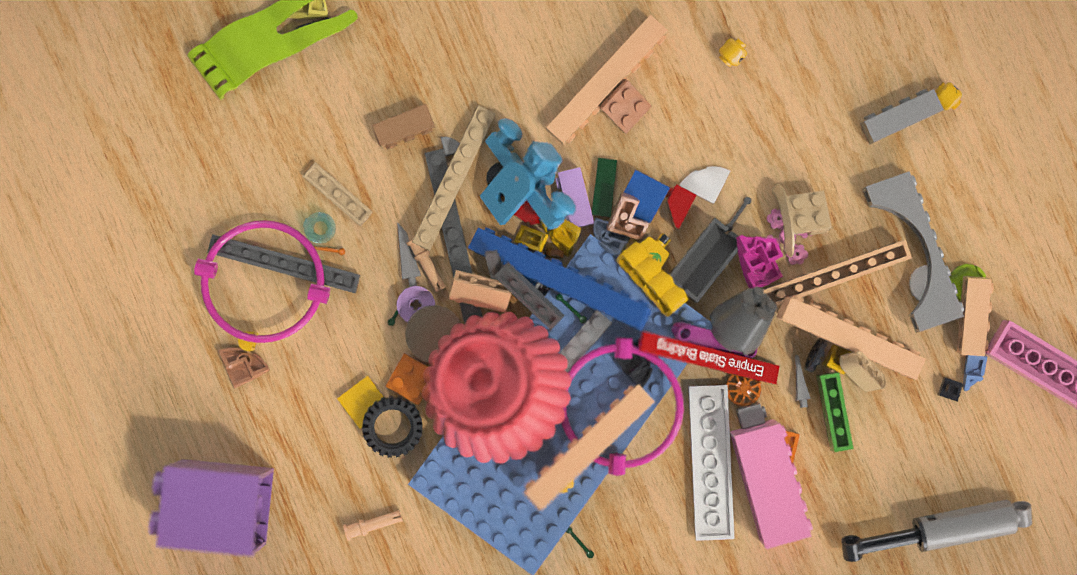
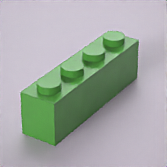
(834, 411)

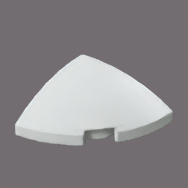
(706, 182)

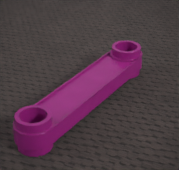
(702, 337)

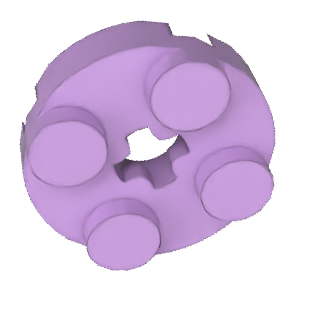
(410, 295)

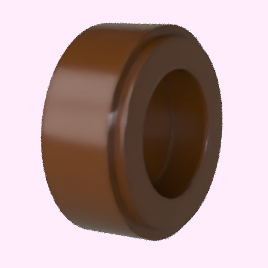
(554, 253)

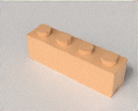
(975, 323)

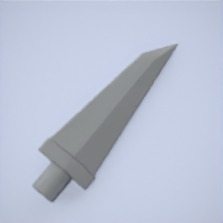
(408, 263)

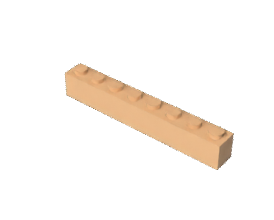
(606, 80)
(840, 272)
(850, 337)
(588, 447)

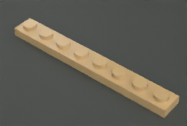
(453, 178)

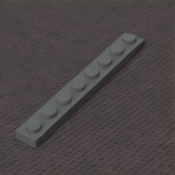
(285, 264)

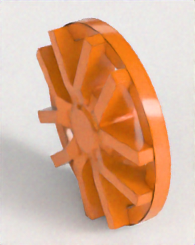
(743, 388)

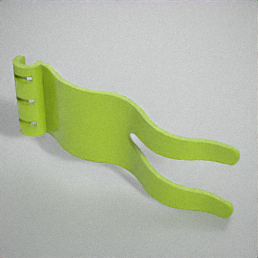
(254, 43)

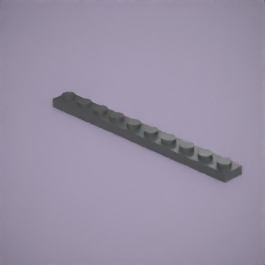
(451, 228)

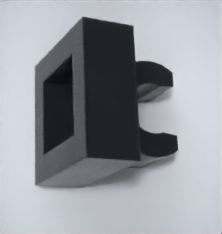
(950, 389)

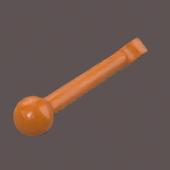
(341, 251)

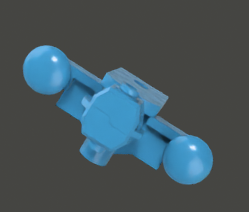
(525, 180)

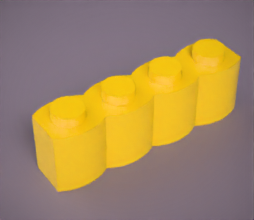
(649, 276)

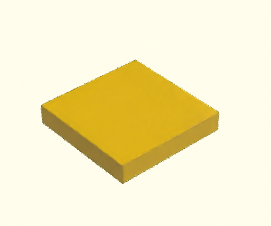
(359, 398)

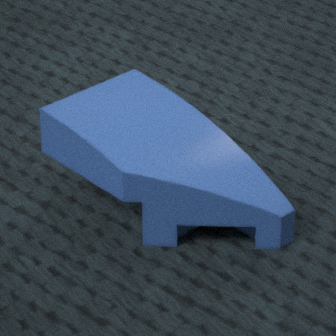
(973, 370)

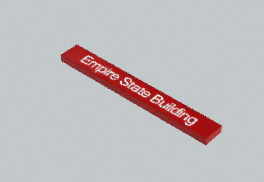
(708, 358)

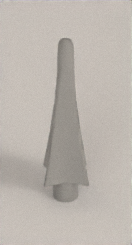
(801, 389)

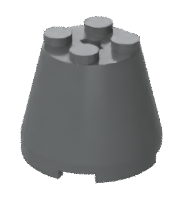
(743, 320)

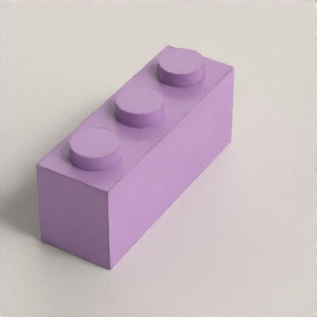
(573, 185)

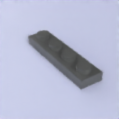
(529, 295)

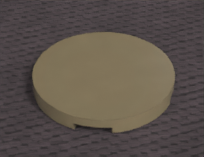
(426, 329)

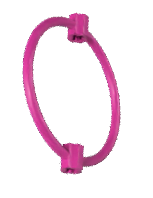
(208, 269)
(623, 349)

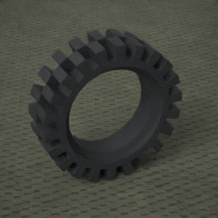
(394, 449)

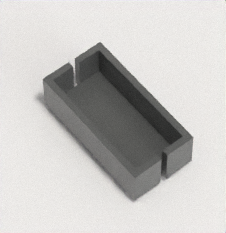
(705, 260)

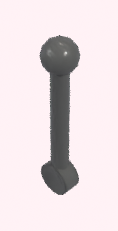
(747, 201)

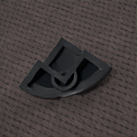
(637, 368)

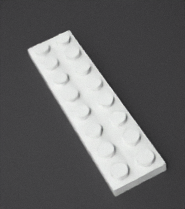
(711, 462)

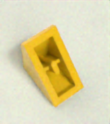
(531, 238)
(832, 359)

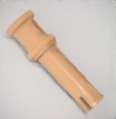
(422, 256)
(363, 527)

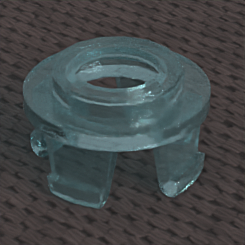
(309, 227)

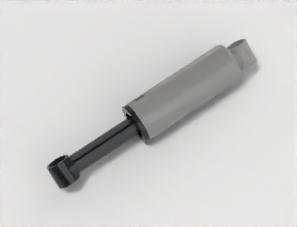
(947, 529)

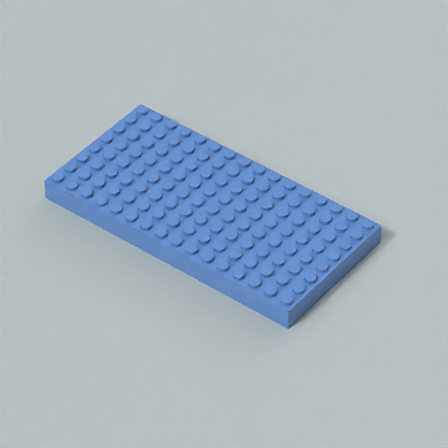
(490, 494)

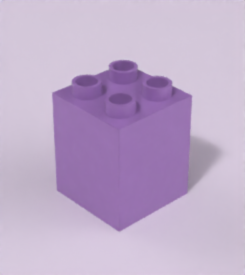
(212, 507)

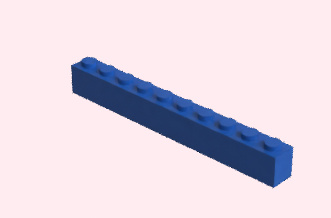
(563, 280)

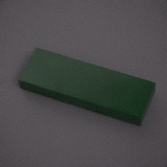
(604, 187)

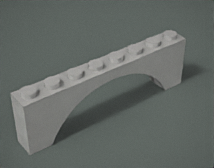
(939, 298)

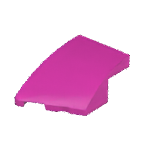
(758, 260)

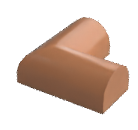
(623, 220)

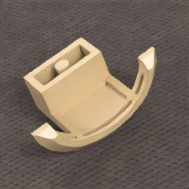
(802, 214)

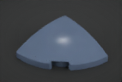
(610, 241)

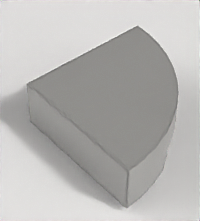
(449, 145)

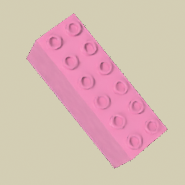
(771, 483)

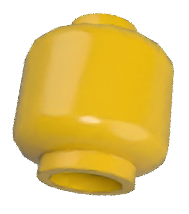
(732, 52)
(948, 95)

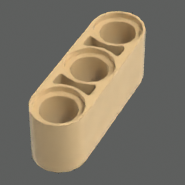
(862, 371)

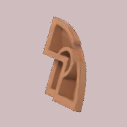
(242, 366)

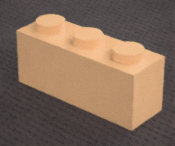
(479, 291)

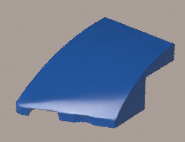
(648, 192)

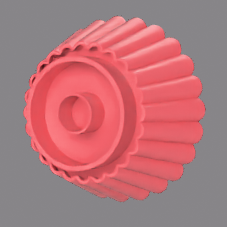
(496, 387)

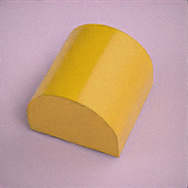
(245, 345)

